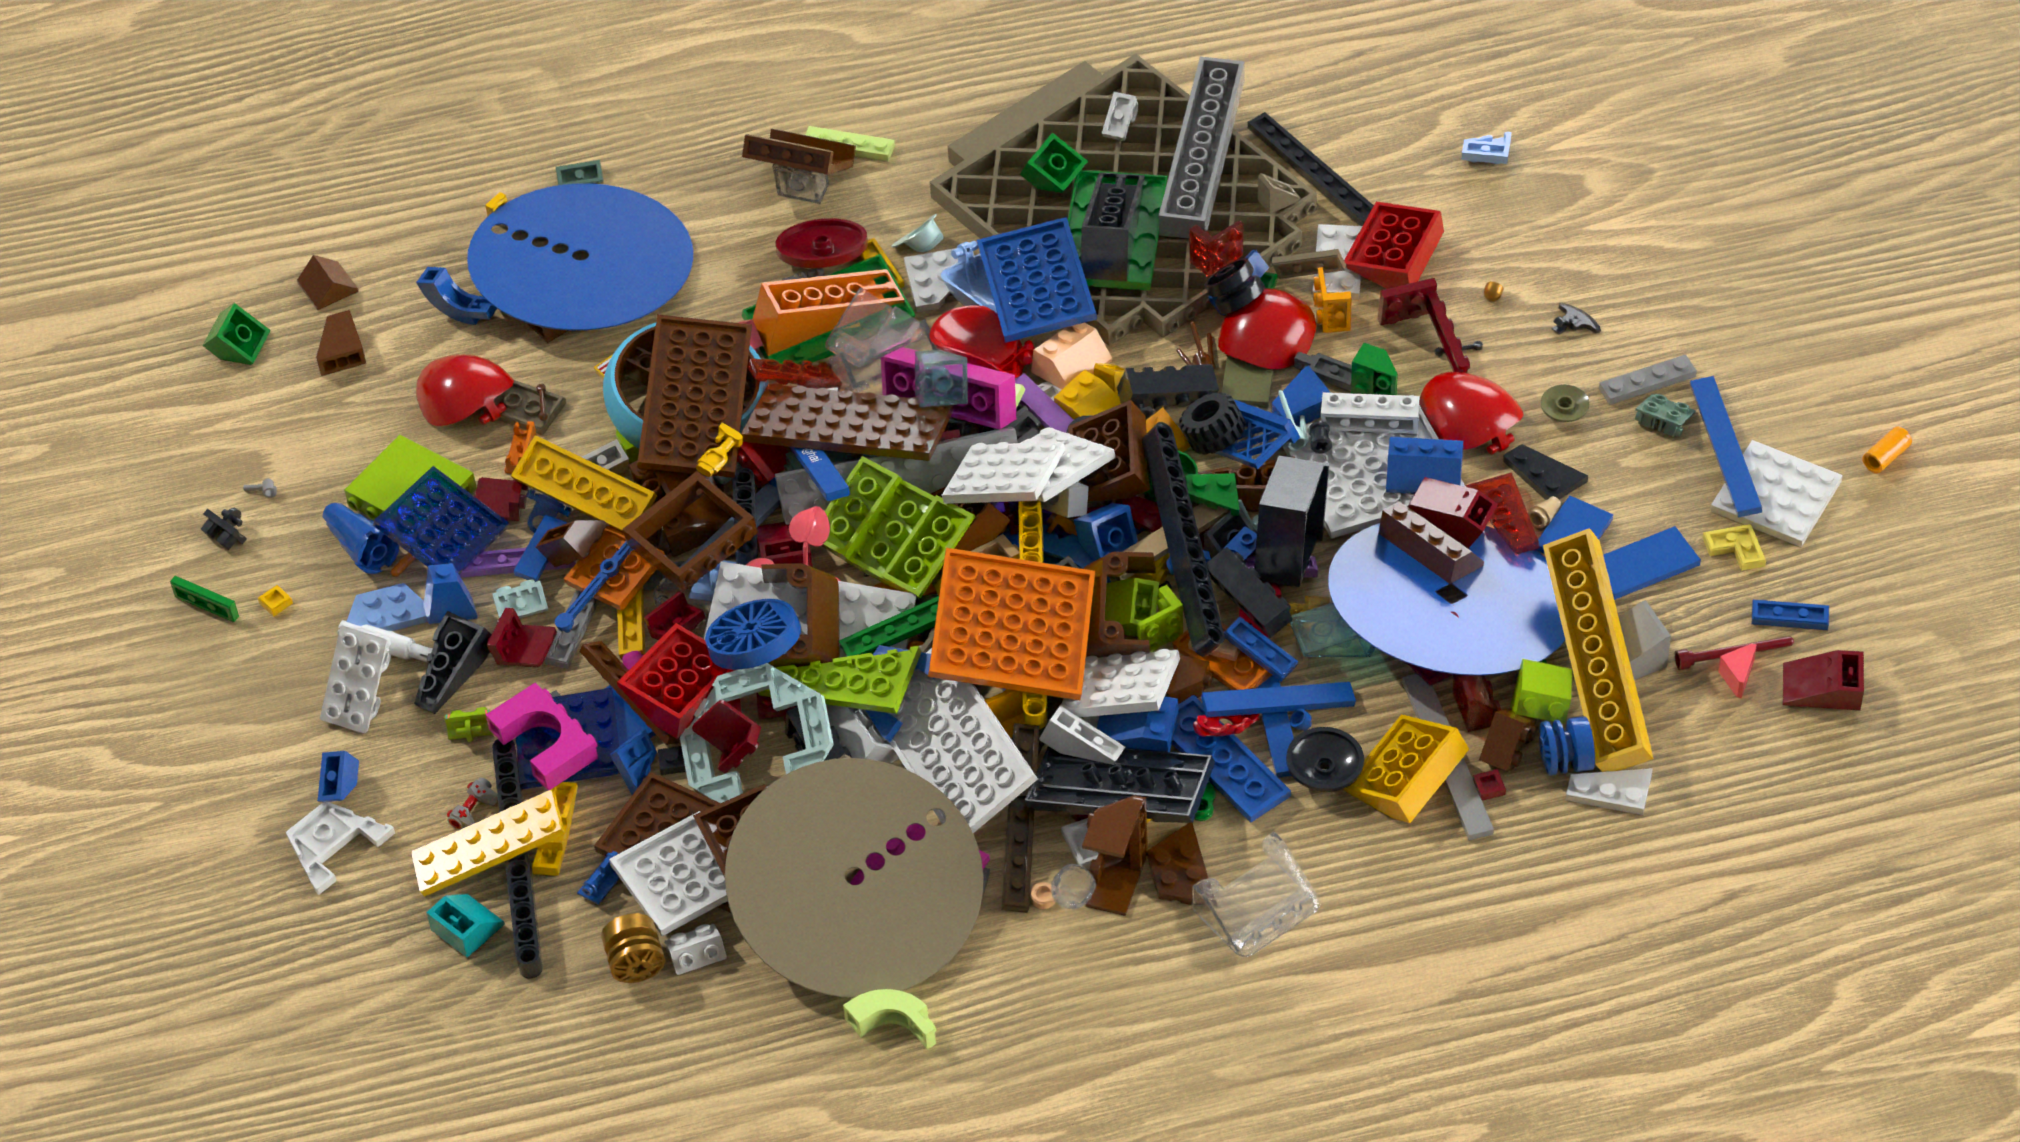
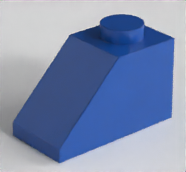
(337, 776)

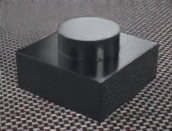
(671, 760)

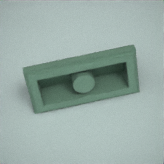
(580, 173)

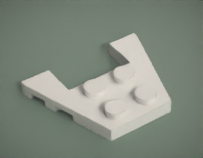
(326, 832)

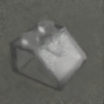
(800, 183)

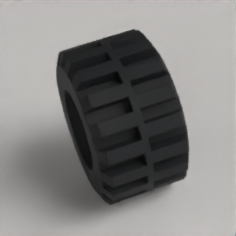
(1212, 423)

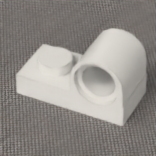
(1121, 112)

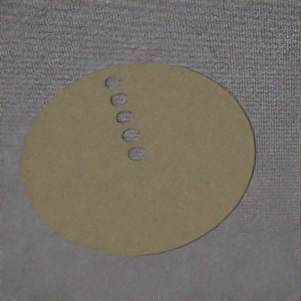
(842, 937)

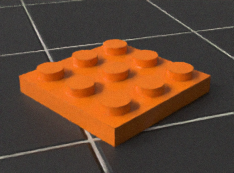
(617, 589)

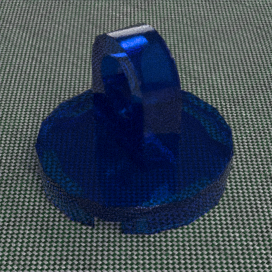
(544, 506)

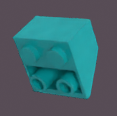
(463, 922)

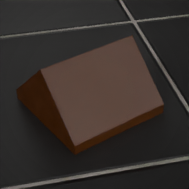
(325, 282)

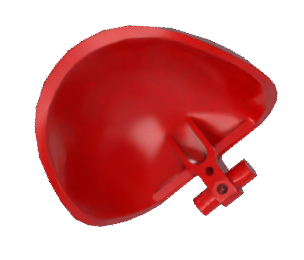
(1269, 330)
(978, 335)
(459, 386)
(1470, 410)

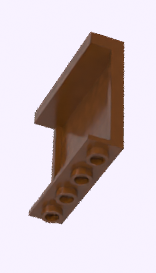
(800, 151)

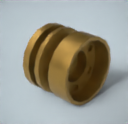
(632, 948)

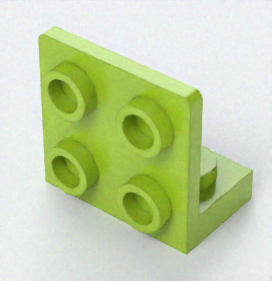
(1164, 625)

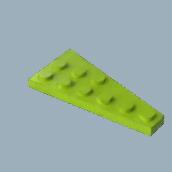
(859, 680)

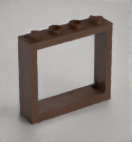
(671, 506)

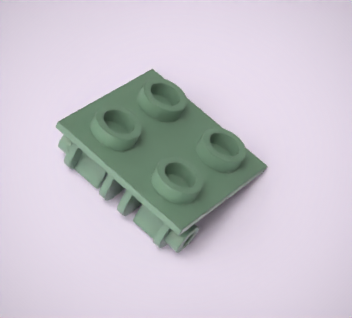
(1671, 414)

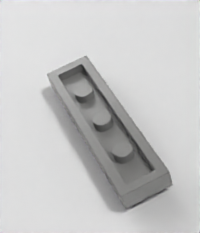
(1647, 379)

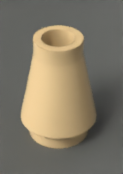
(1544, 512)

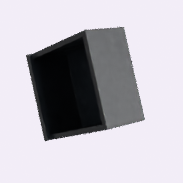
(1290, 519)

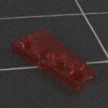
(789, 372)
(1510, 515)

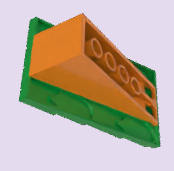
(801, 313)

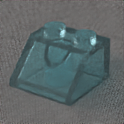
(940, 378)

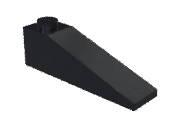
(456, 655)

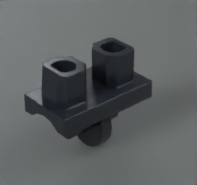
(230, 534)

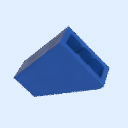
(1302, 397)
(446, 593)

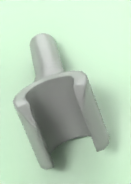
(267, 488)

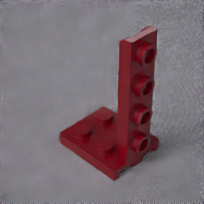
(1420, 299)

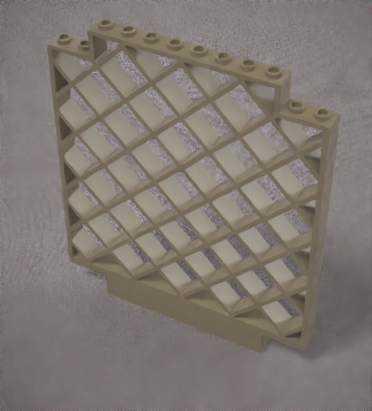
(1087, 91)

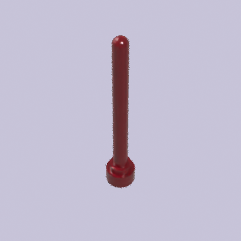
(1685, 659)

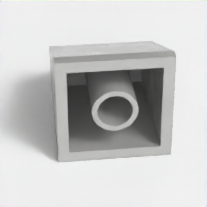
(1645, 640)

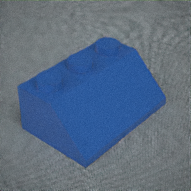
(1419, 458)

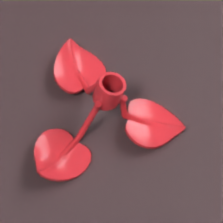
(808, 527)

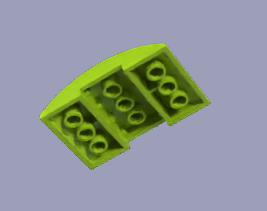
(893, 528)

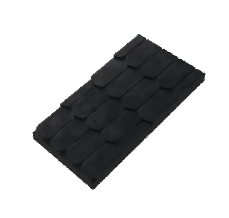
(1167, 780)

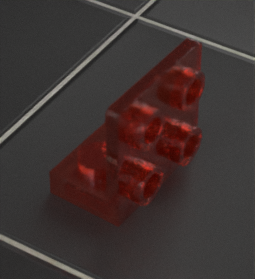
(1215, 252)

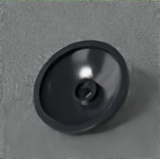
(1329, 750)

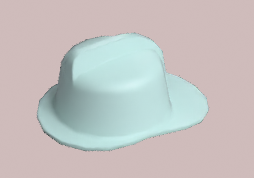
(923, 238)

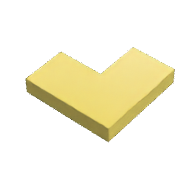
(1738, 540)

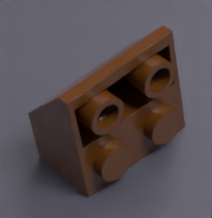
(570, 541)

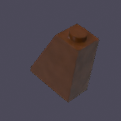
(339, 345)

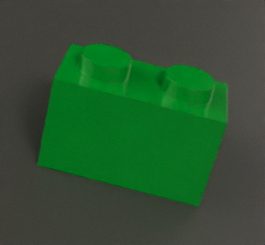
(1053, 165)
(236, 336)

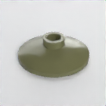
(1565, 403)

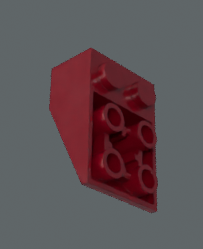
(1453, 509)
(778, 545)
(1825, 681)

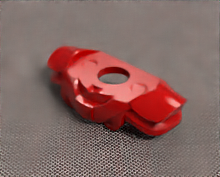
(1212, 727)

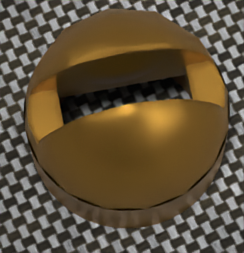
(1493, 291)

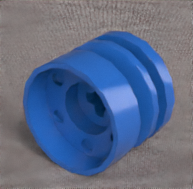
(1561, 746)

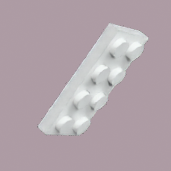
(1341, 238)

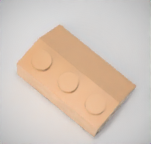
(1069, 354)

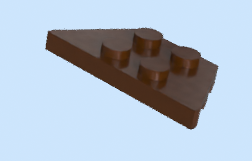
(1177, 865)

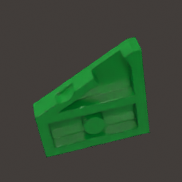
(1214, 491)

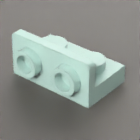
(525, 599)

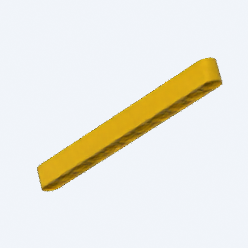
(1032, 550)

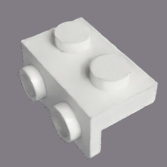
(695, 948)

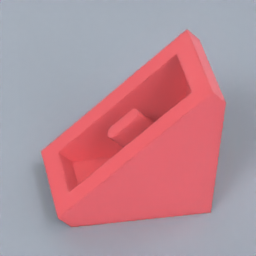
(1736, 668)

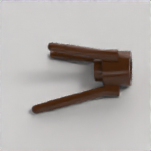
(1201, 357)

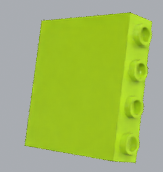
(396, 472)

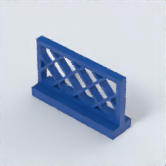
(1260, 421)

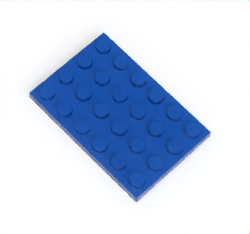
(1036, 279)

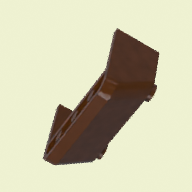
(823, 625)
(1108, 636)
(1122, 846)

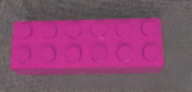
(989, 391)

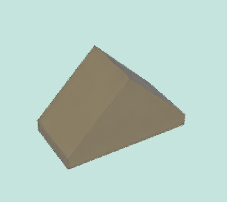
(1275, 194)

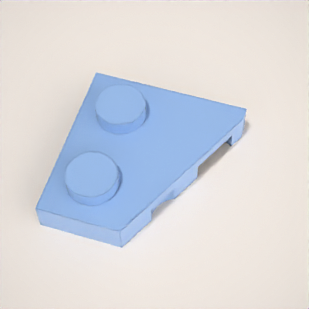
(1487, 149)

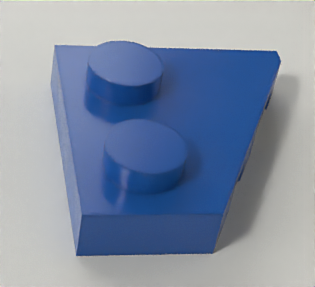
(634, 759)

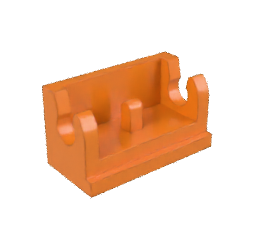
(519, 444)

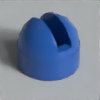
(1301, 720)

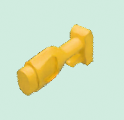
(717, 457)

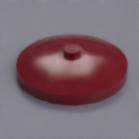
(821, 243)

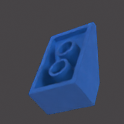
(1143, 729)

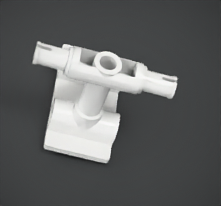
(356, 671)

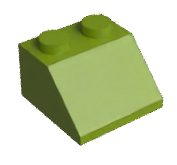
(1542, 691)

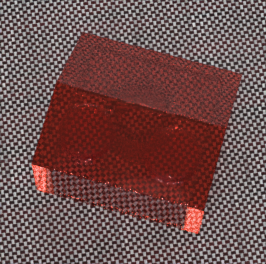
(1475, 701)

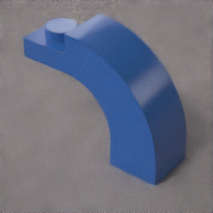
(452, 300)

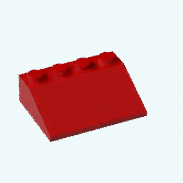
(1395, 244)
(672, 680)

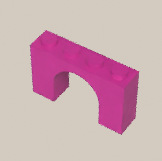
(535, 709)

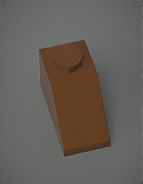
(1189, 678)

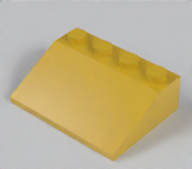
(1408, 766)

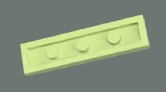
(866, 146)

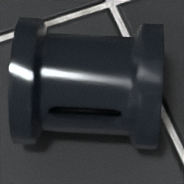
(1320, 440)

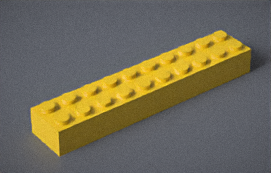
(1597, 651)

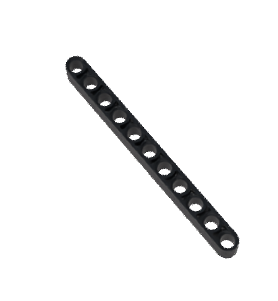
(1183, 540)
(518, 868)

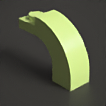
(890, 1007)

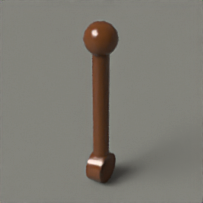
(541, 389)

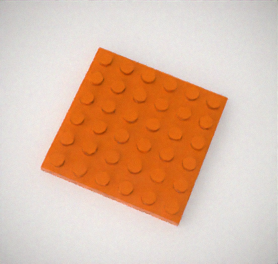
(1012, 624)

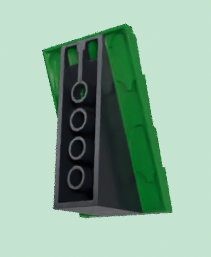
(1117, 227)

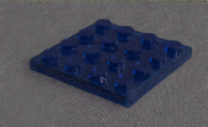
(441, 522)
(596, 716)

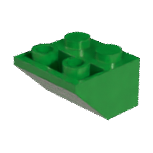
(1373, 372)

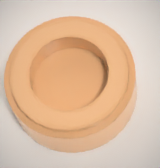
(1041, 895)

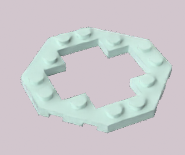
(785, 694)

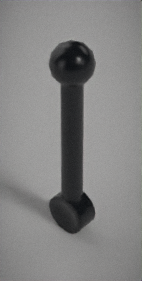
(1478, 345)

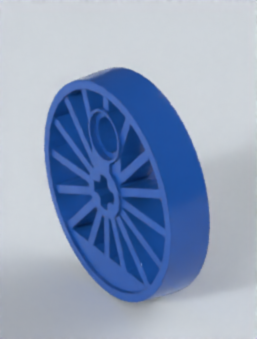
(748, 644)

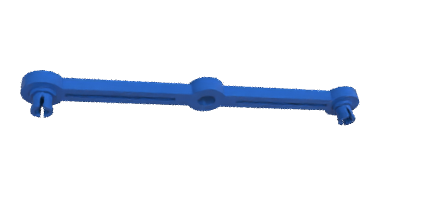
(565, 621)

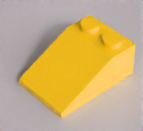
(1086, 396)

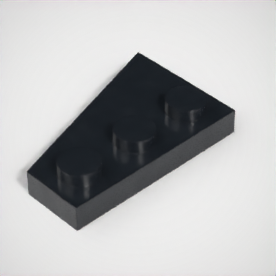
(1544, 473)

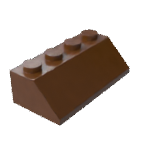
(1427, 543)

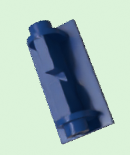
(1243, 543)
(600, 881)

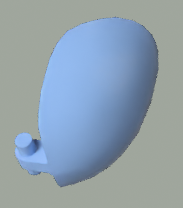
(968, 278)

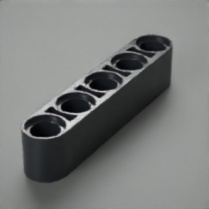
(745, 497)

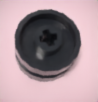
(1234, 286)

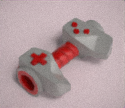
(479, 791)

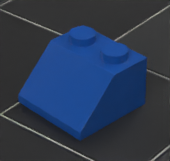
(1106, 530)

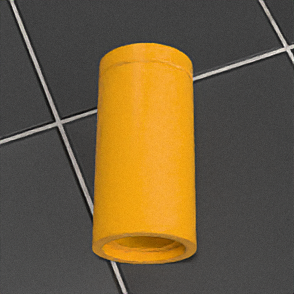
(1887, 449)

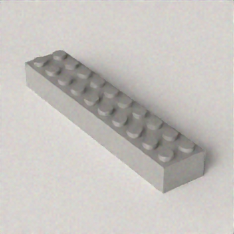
(1202, 146)
(800, 493)

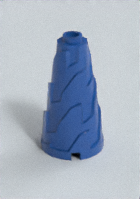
(360, 539)

